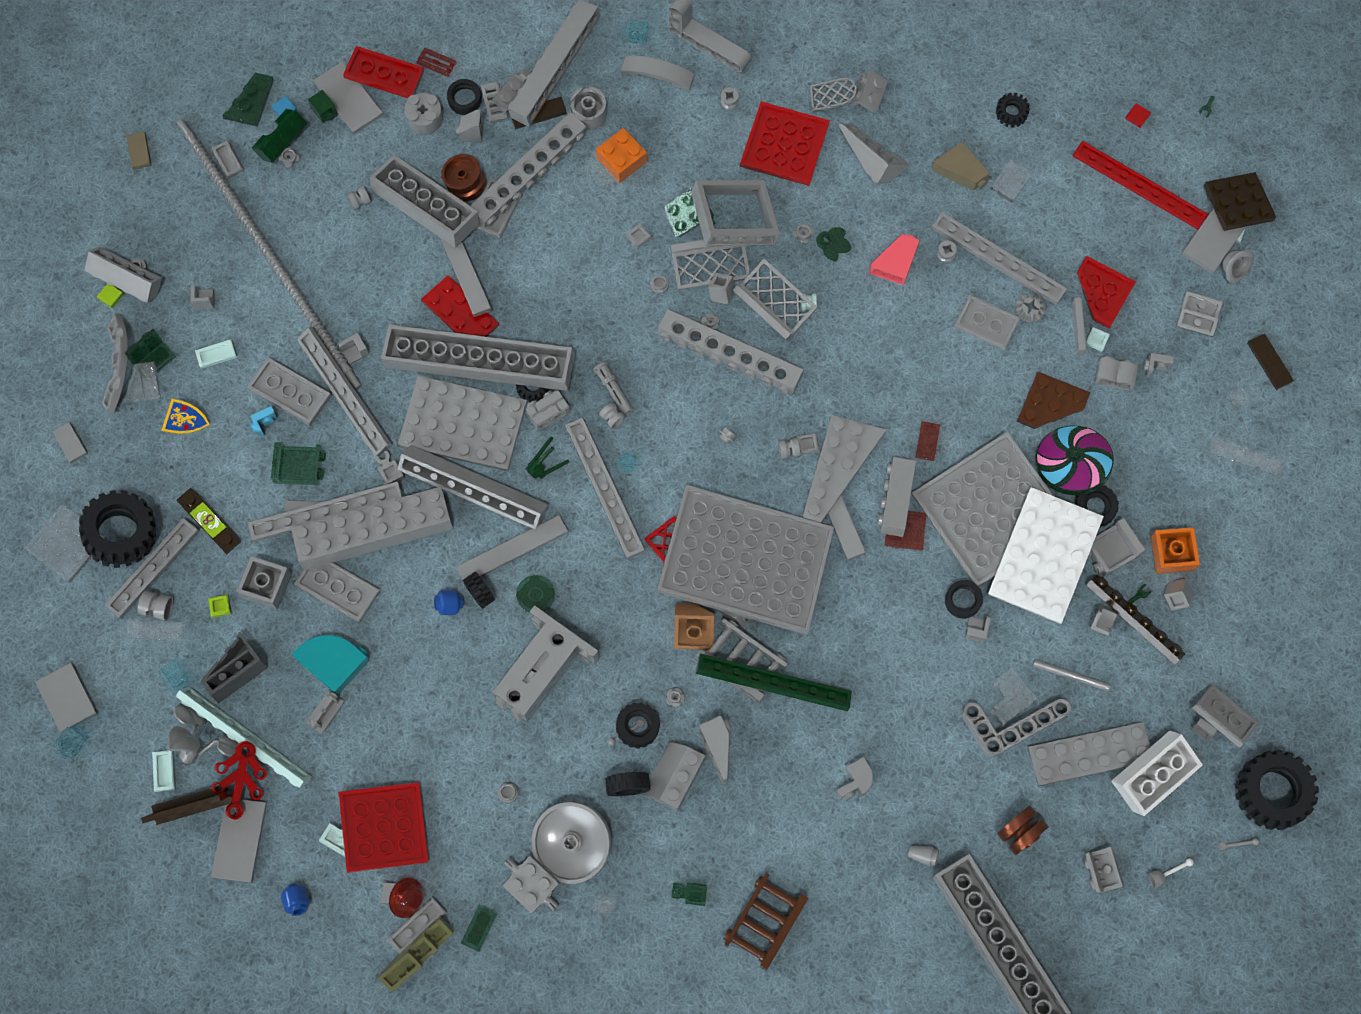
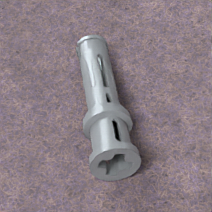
(609, 381)

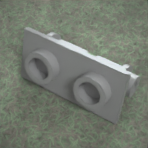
(325, 712)

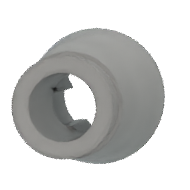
(924, 854)

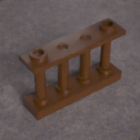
(785, 921)

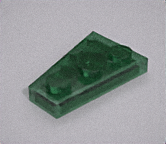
(251, 102)

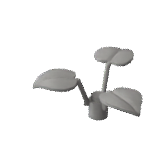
(184, 741)

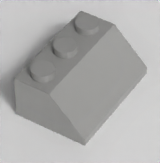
(674, 775)

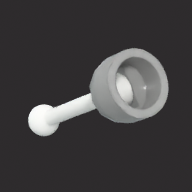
(1157, 878)

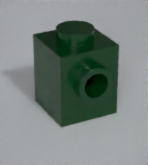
(322, 106)

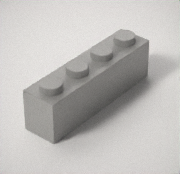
(122, 274)
(897, 497)

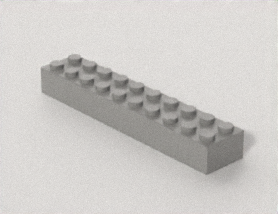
(478, 357)
(998, 939)

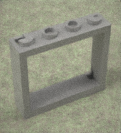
(735, 237)

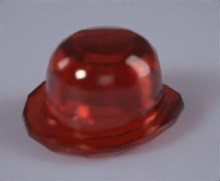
(405, 898)

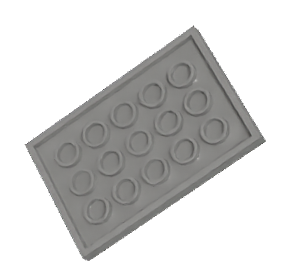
(462, 423)

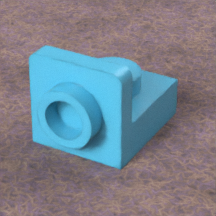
(263, 417)

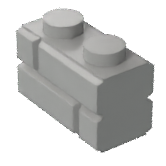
(547, 410)

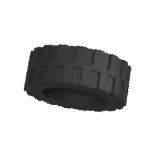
(1109, 499)
(648, 714)
(627, 784)

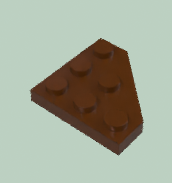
(1051, 401)

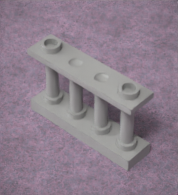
(731, 627)

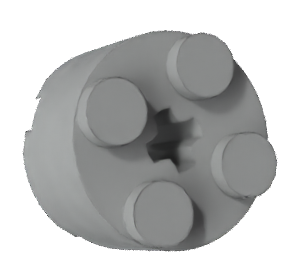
(589, 107)
(423, 113)

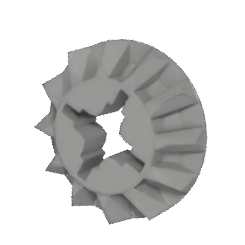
(1033, 315)

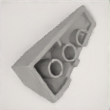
(876, 162)

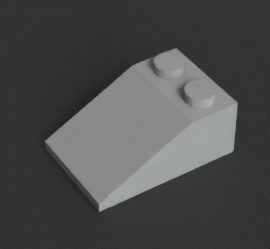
(716, 740)

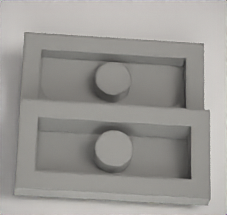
(1199, 313)

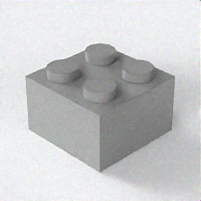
(263, 582)

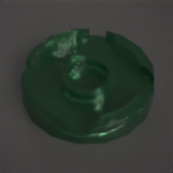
(535, 591)

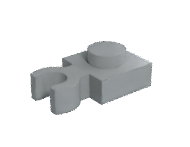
(389, 469)

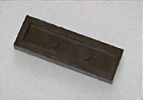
(550, 109)
(1270, 361)

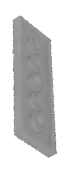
(1088, 754)

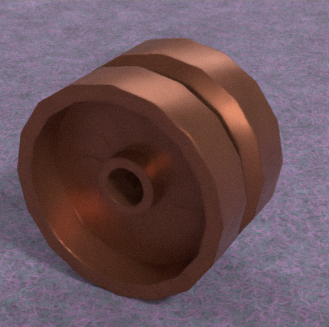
(463, 177)
(1023, 831)

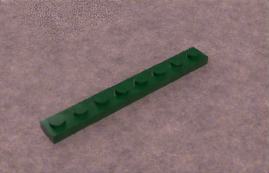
(773, 682)

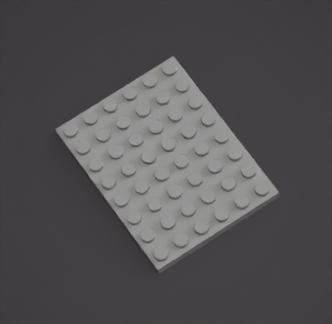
(745, 559)

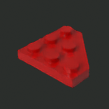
(1103, 290)

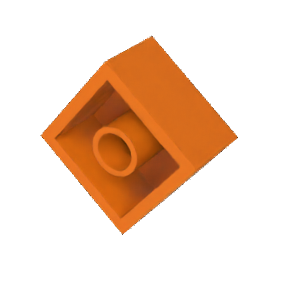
(621, 155)
(1175, 550)

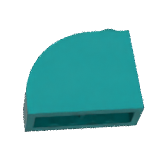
(331, 660)

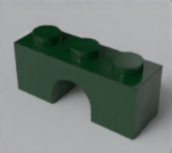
(272, 145)

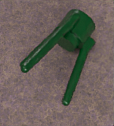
(535, 467)

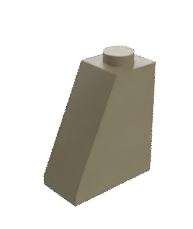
(962, 167)

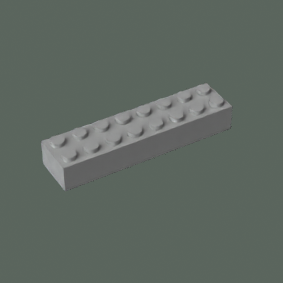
(371, 528)

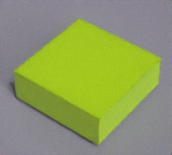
(110, 295)
(219, 606)

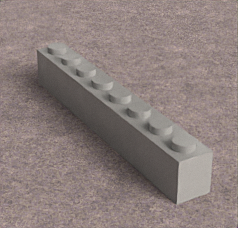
(553, 62)
(473, 487)

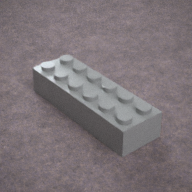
(424, 201)

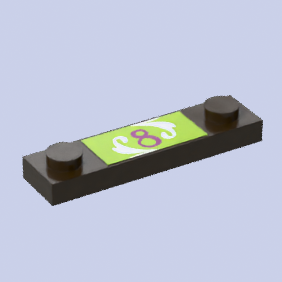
(208, 521)

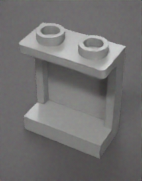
(1115, 548)

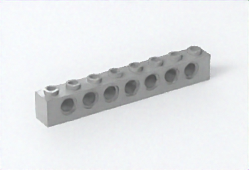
(569, 125)
(758, 358)

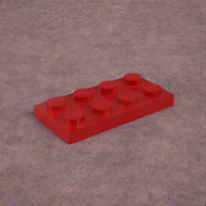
(383, 72)
(451, 307)

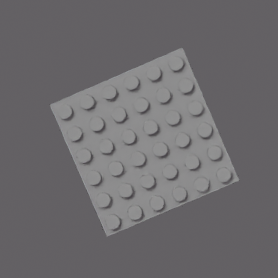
(979, 504)

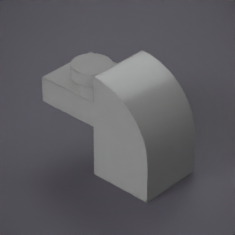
(861, 778)

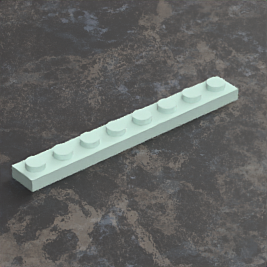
(239, 733)

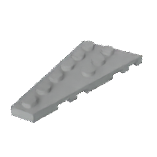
(841, 457)

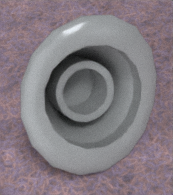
(1237, 265)

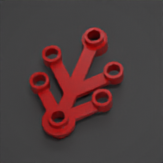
(239, 776)

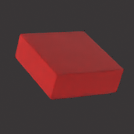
(1138, 115)

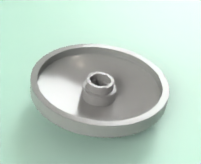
(571, 842)

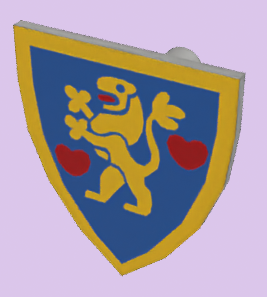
(183, 418)

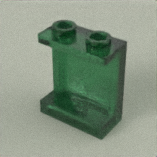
(297, 464)

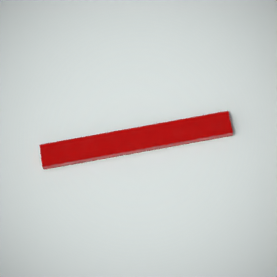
(1140, 185)

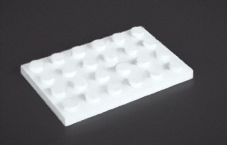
(1045, 555)

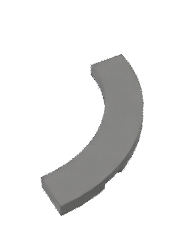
(119, 360)

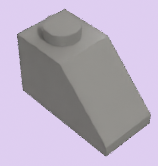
(471, 127)

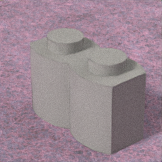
(1116, 373)

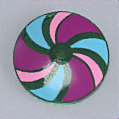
(1074, 460)

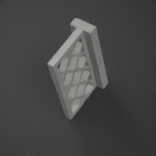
(698, 247)
(762, 309)

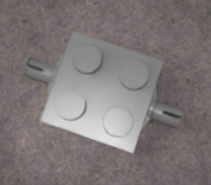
(531, 884)

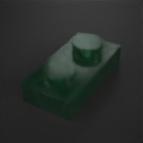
(478, 929)

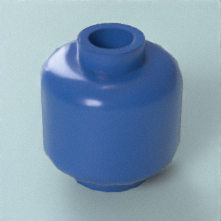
(448, 602)
(295, 899)

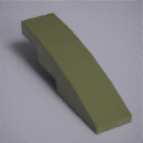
(415, 954)

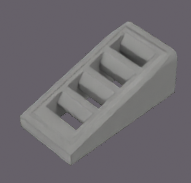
(488, 92)

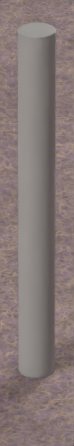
(1071, 675)

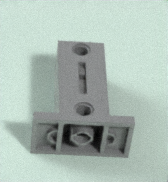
(541, 666)

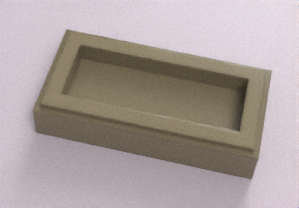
(138, 150)

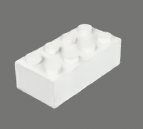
(1157, 773)

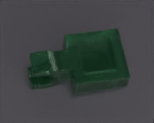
(693, 894)

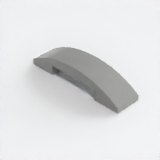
(658, 69)

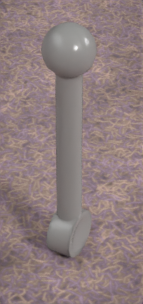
(640, 723)
(1222, 846)

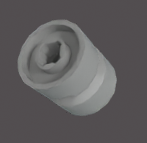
(155, 605)

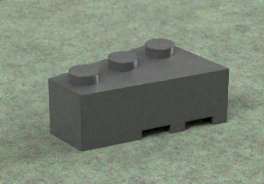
(233, 670)

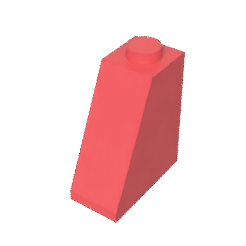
(896, 259)

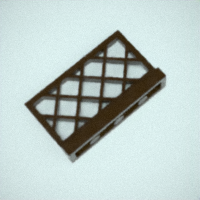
(188, 805)

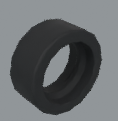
(464, 84)
(963, 584)

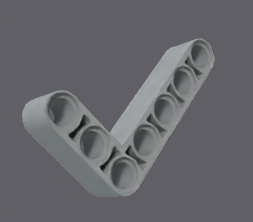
(703, 38)
(1015, 729)

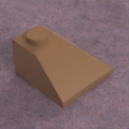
(693, 627)

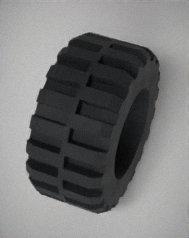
(117, 505)
(1294, 772)

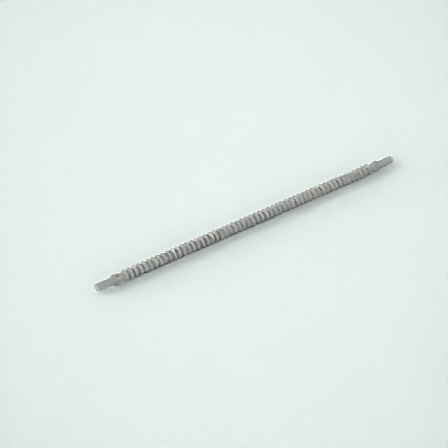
(262, 243)

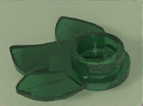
(835, 244)

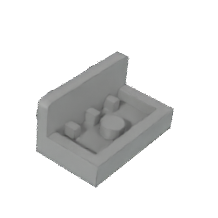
(870, 90)
(1104, 870)

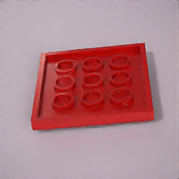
(784, 143)
(382, 827)

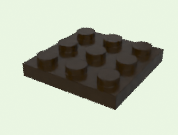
(1239, 201)

